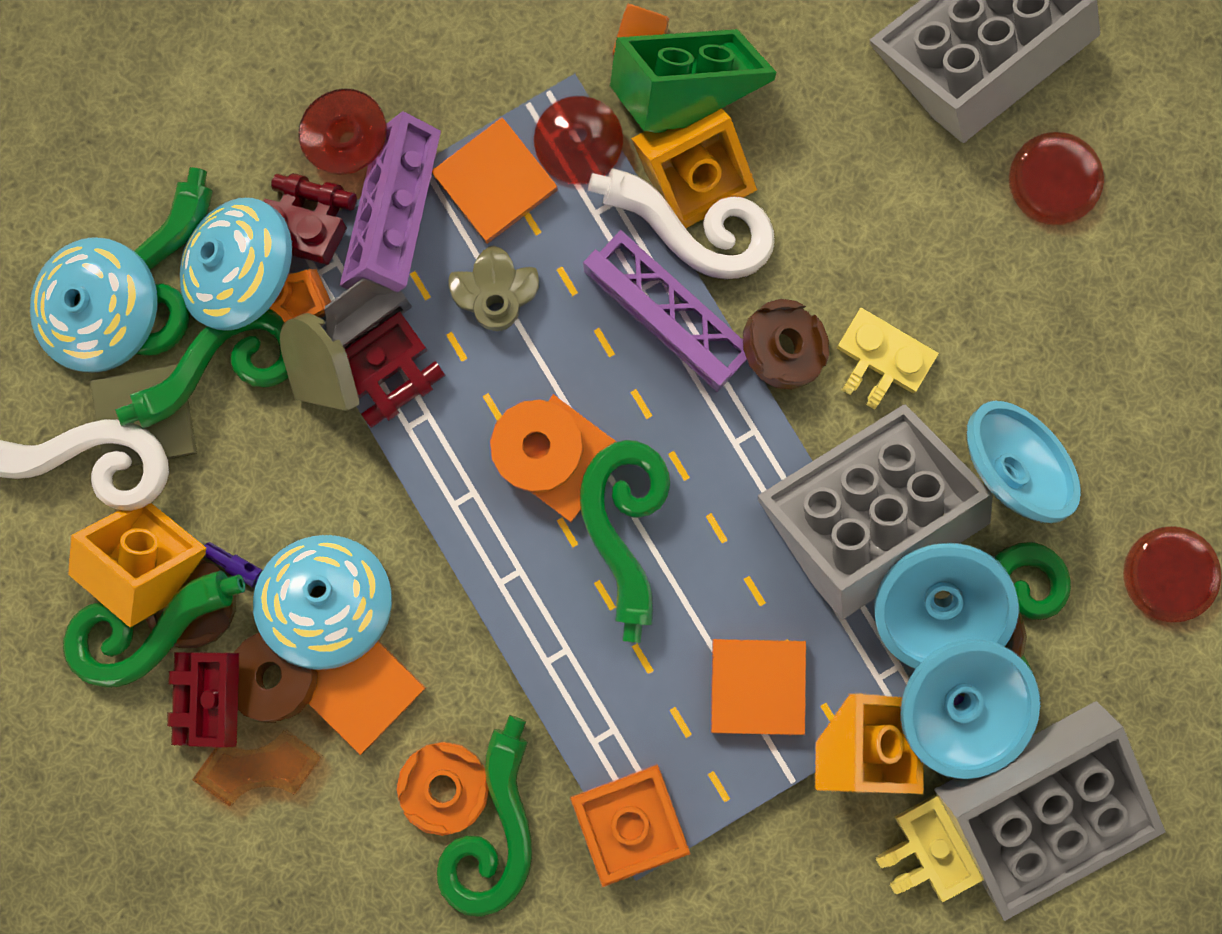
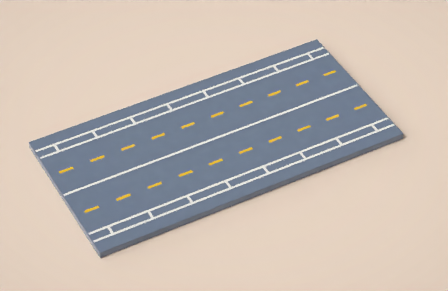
(707, 551)

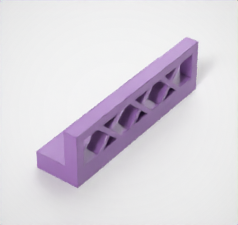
(392, 205)
(654, 316)

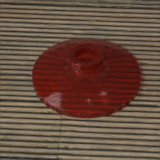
(332, 117)
(572, 160)

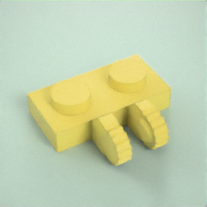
(885, 351)
(937, 848)

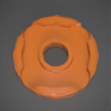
(529, 419)
(415, 792)

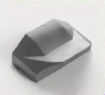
(362, 310)

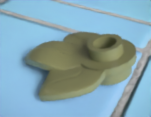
(494, 282)

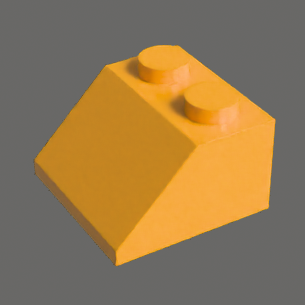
(696, 165)
(134, 561)
(867, 749)

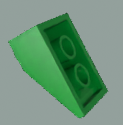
(685, 76)

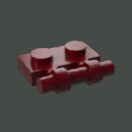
(316, 232)
(382, 355)
(204, 699)

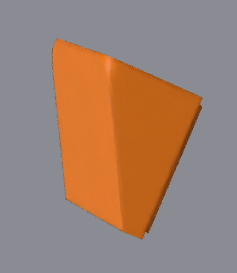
(641, 22)

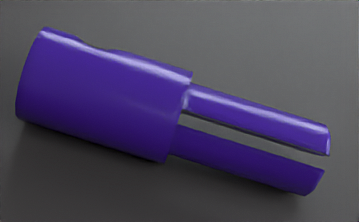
(232, 564)

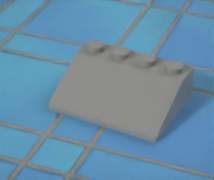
(982, 55)
(873, 505)
(1054, 810)

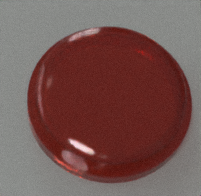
(1056, 178)
(1172, 574)

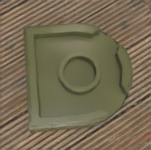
(316, 364)

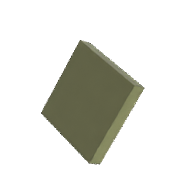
(173, 433)

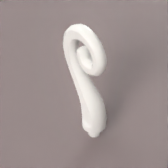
(640, 197)
(28, 461)

